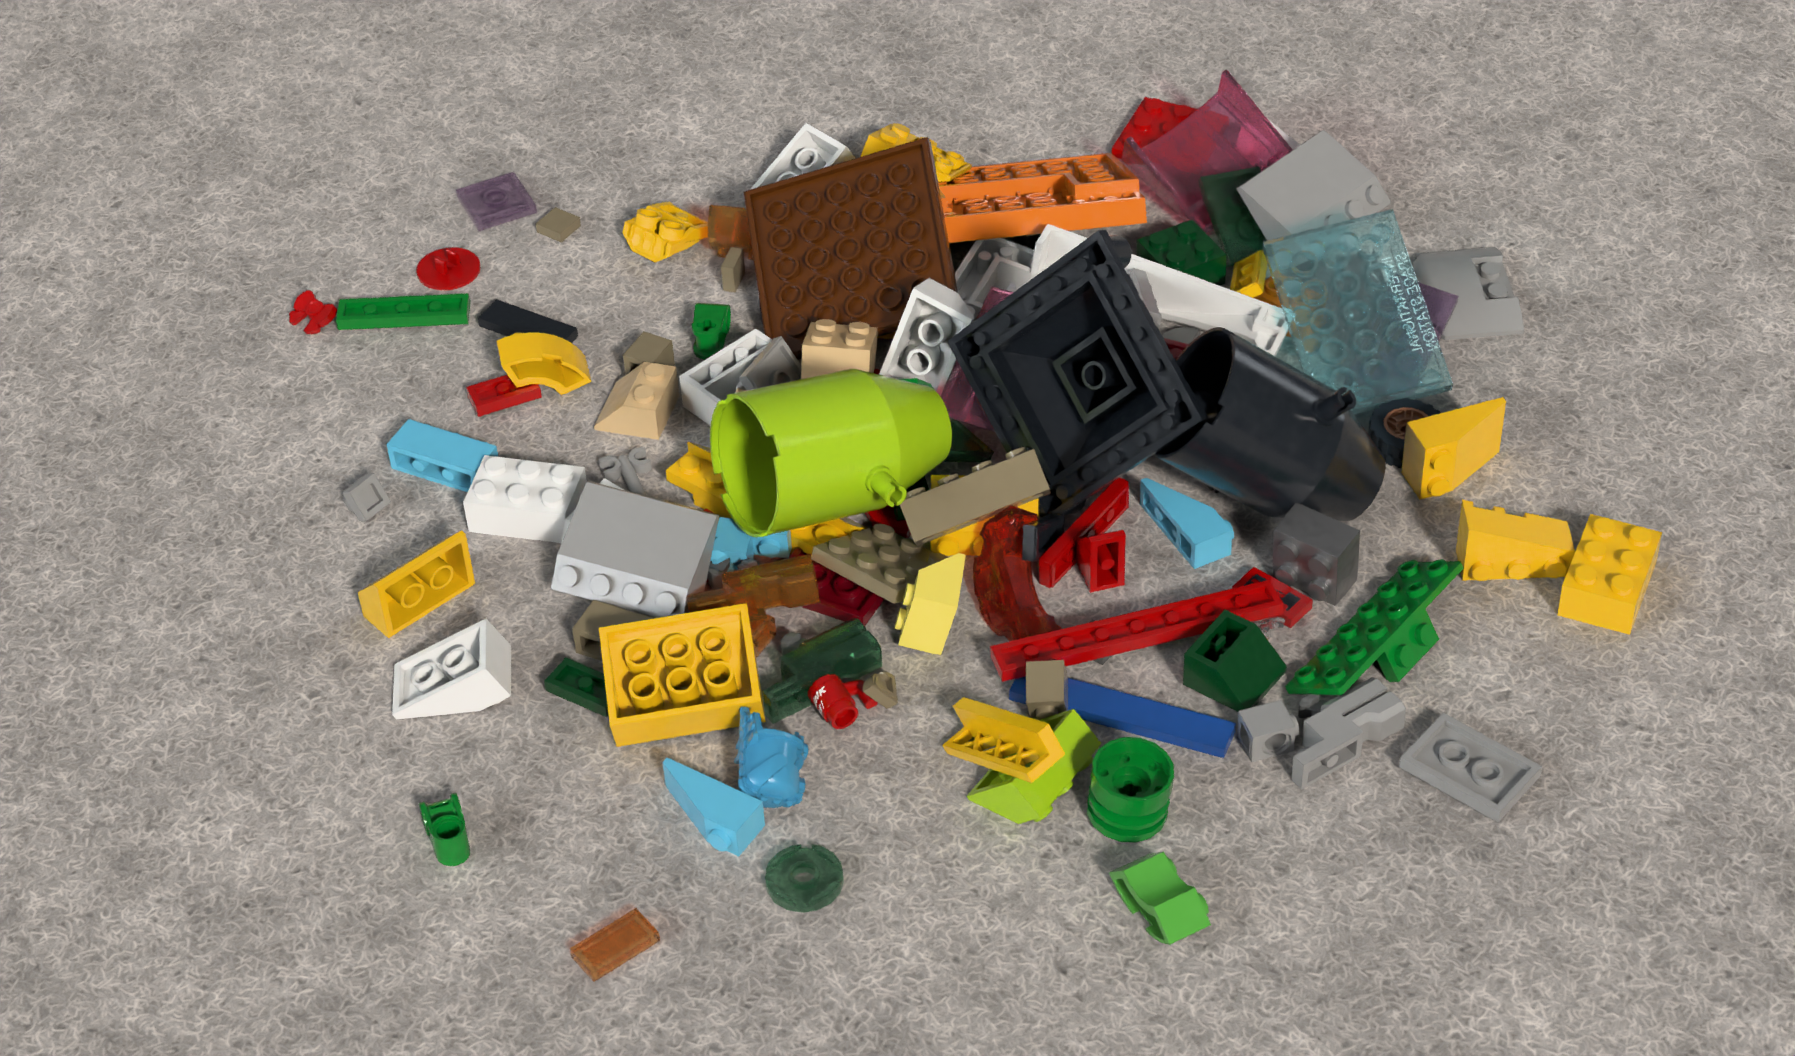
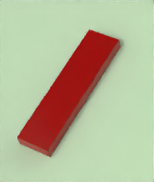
(1093, 521)

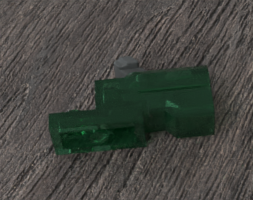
(840, 651)

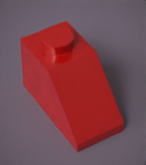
(1102, 560)

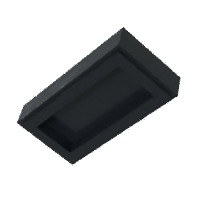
(1041, 535)

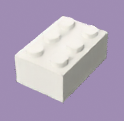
(523, 498)

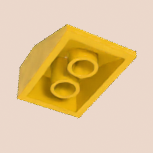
(1451, 446)

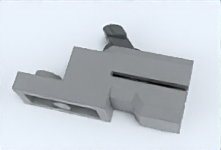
(1341, 725)

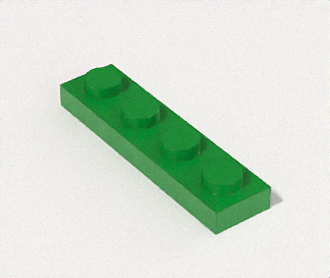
(403, 311)

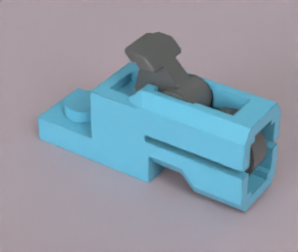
(734, 545)

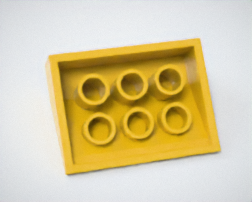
(680, 674)

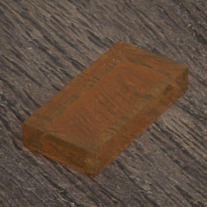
(614, 944)

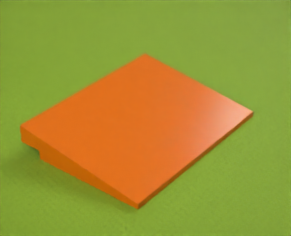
(1030, 194)

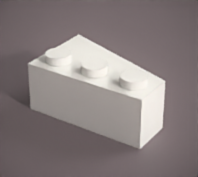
(720, 375)

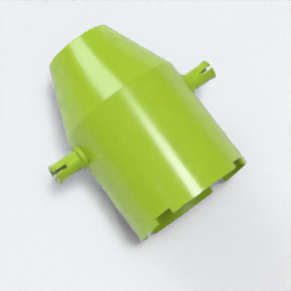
(824, 448)

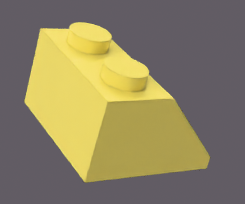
(931, 605)

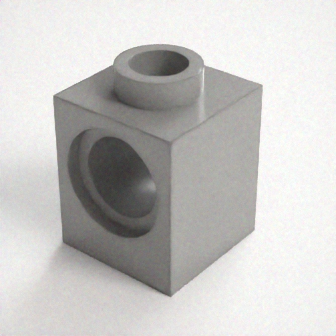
(1267, 730)

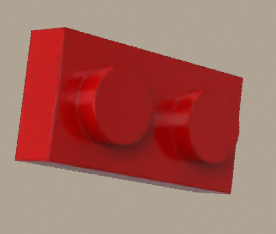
(500, 394)

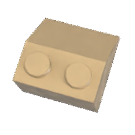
(641, 402)

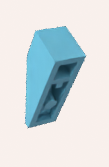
(1189, 524)
(718, 811)

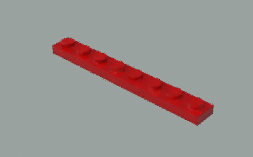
(1135, 629)

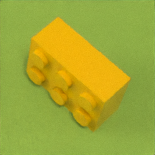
(1609, 574)

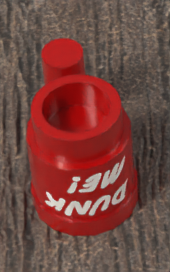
(835, 699)

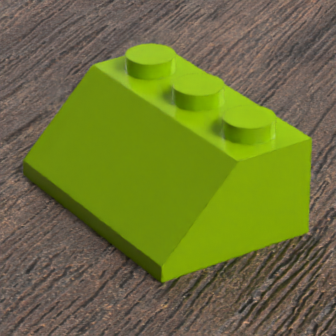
(1029, 801)

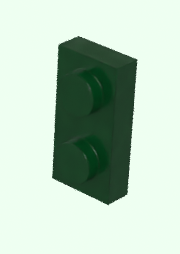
(579, 685)

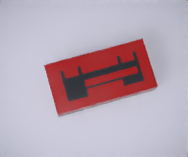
(1295, 603)

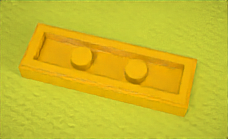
(1250, 275)

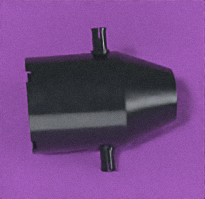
(1274, 433)

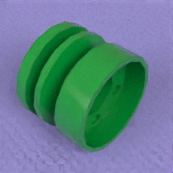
(1130, 789)

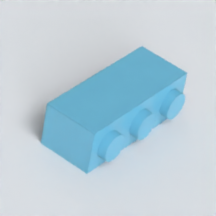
(437, 454)

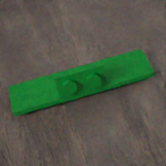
(1385, 629)

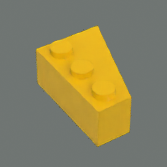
(1511, 545)

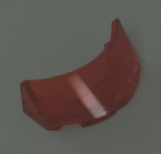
(1006, 581)

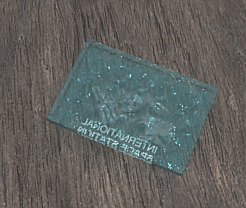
(1358, 311)

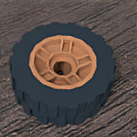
(1389, 423)

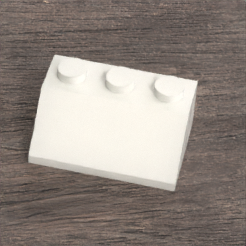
(922, 335)

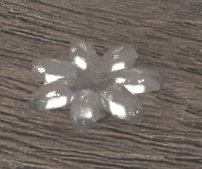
(1269, 623)

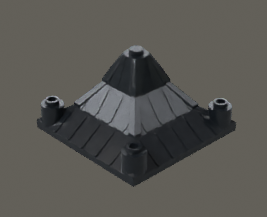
(1079, 374)

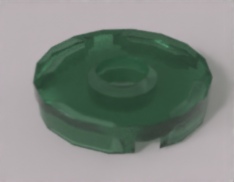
(807, 895)

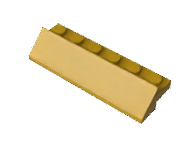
(696, 475)

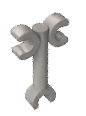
(627, 467)

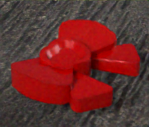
(310, 306)

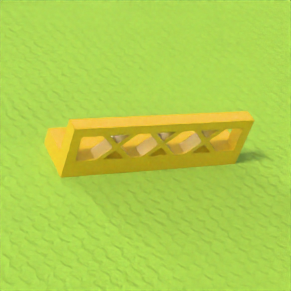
(1010, 734)

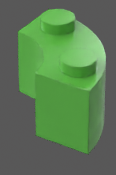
(1161, 897)

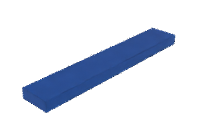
(1143, 717)

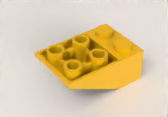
(947, 164)

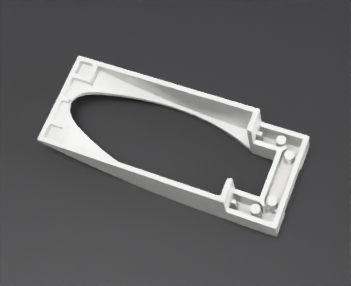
(1178, 295)

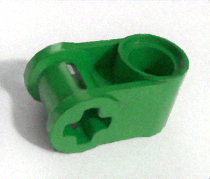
(710, 327)
(446, 830)

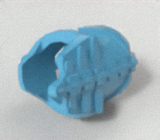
(769, 762)

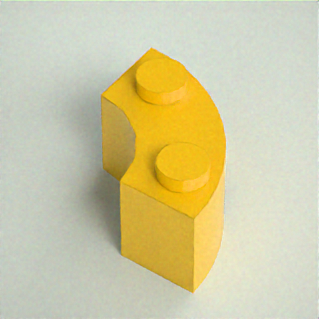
(544, 361)

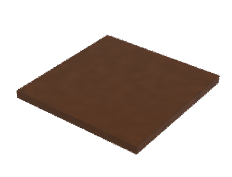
(848, 242)

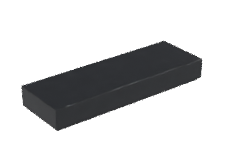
(510, 319)

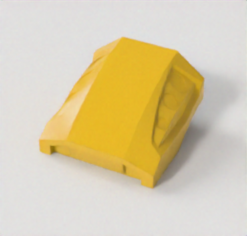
(663, 231)

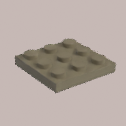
(876, 560)

